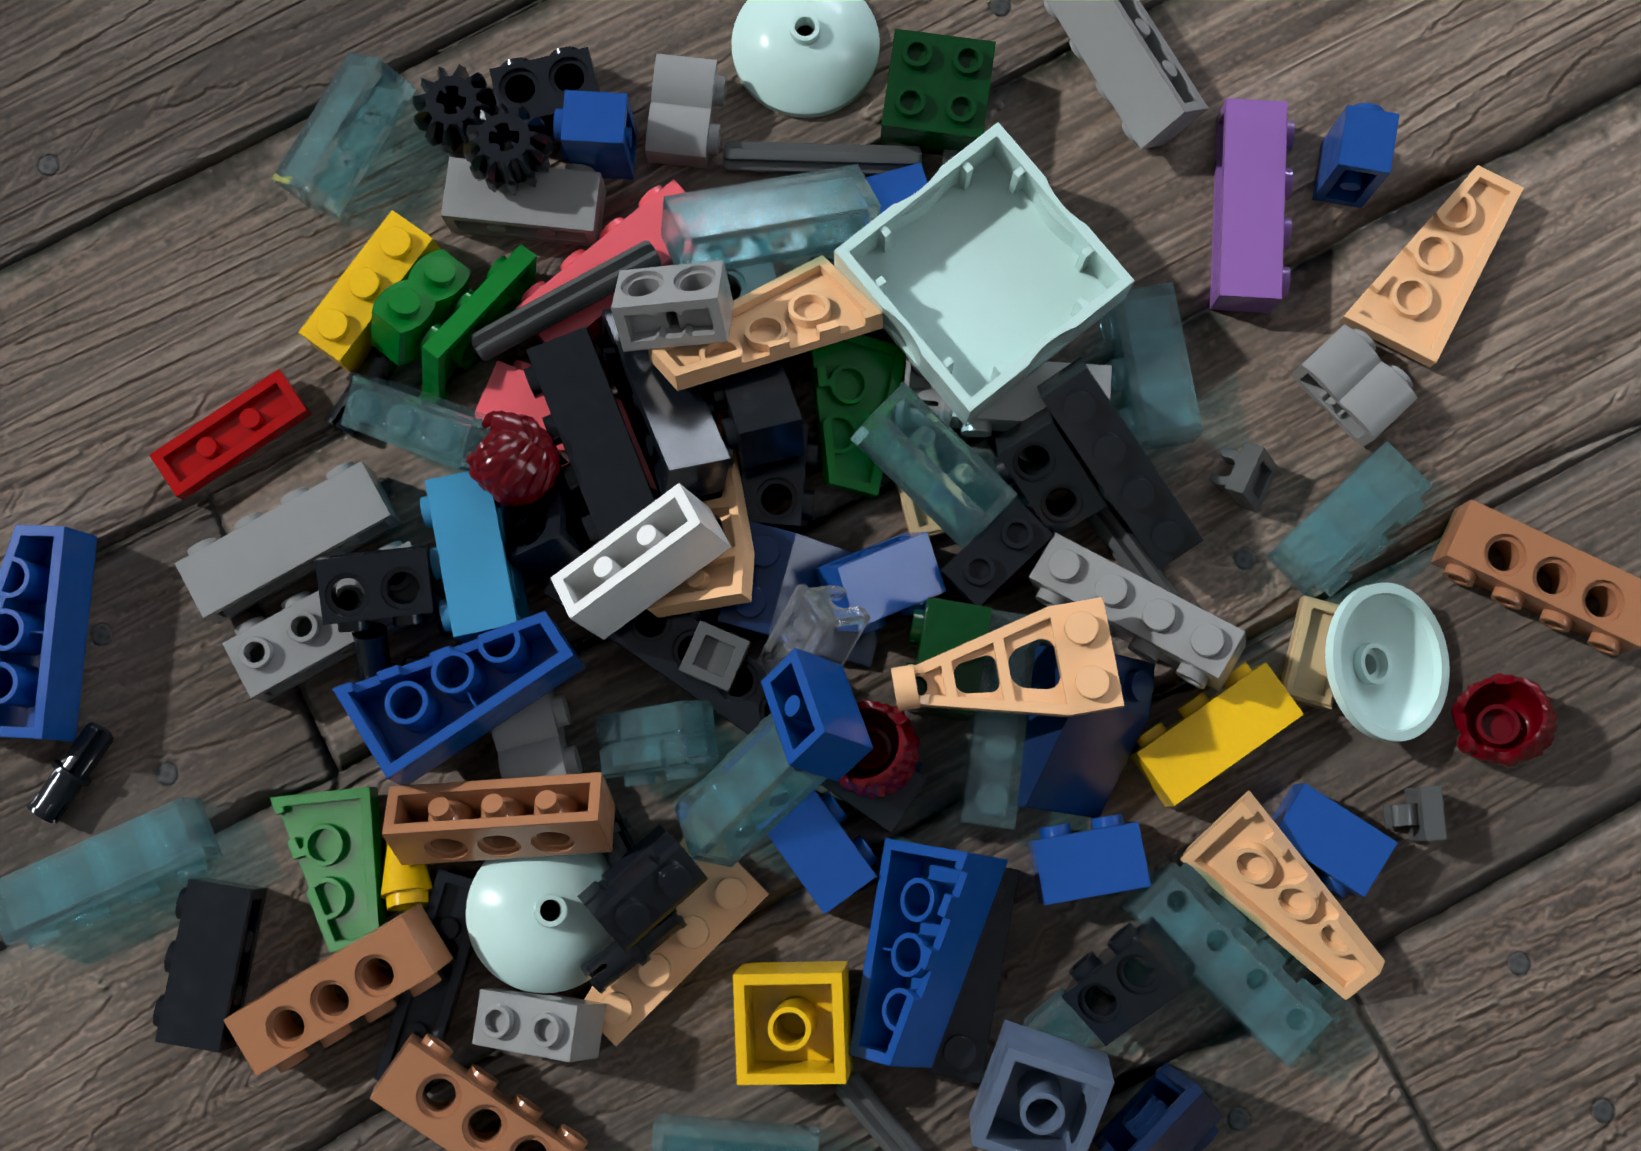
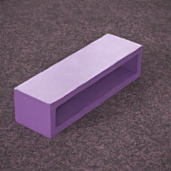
(1251, 206)

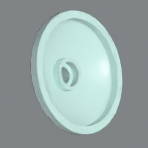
(809, 72)
(1387, 662)
(514, 937)

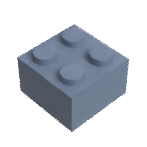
(1040, 1093)

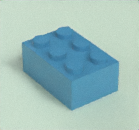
(471, 557)

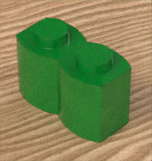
(414, 305)

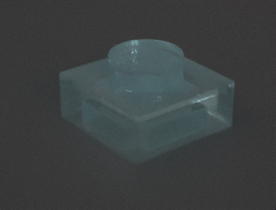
(1060, 1020)

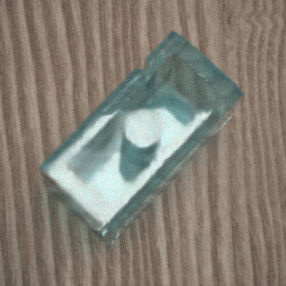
(657, 740)

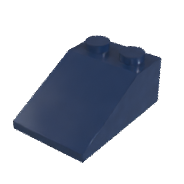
(781, 564)
(1078, 759)
(1162, 1116)

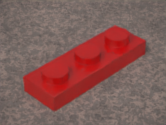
(230, 434)

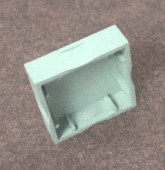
(983, 273)

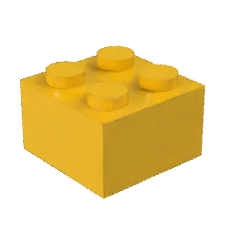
(792, 1023)

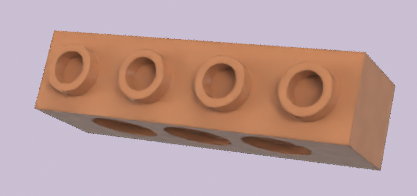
(1525, 551)
(499, 819)
(265, 1024)
(448, 1123)

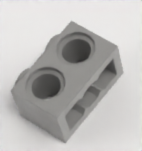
(673, 306)

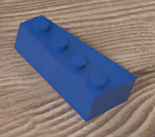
(44, 630)
(447, 701)
(920, 948)

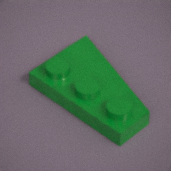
(449, 344)
(848, 386)
(341, 858)

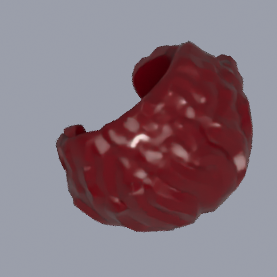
(515, 459)
(1504, 720)
(894, 752)

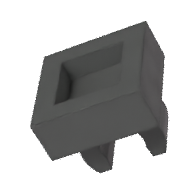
(1249, 477)
(714, 656)
(1421, 814)

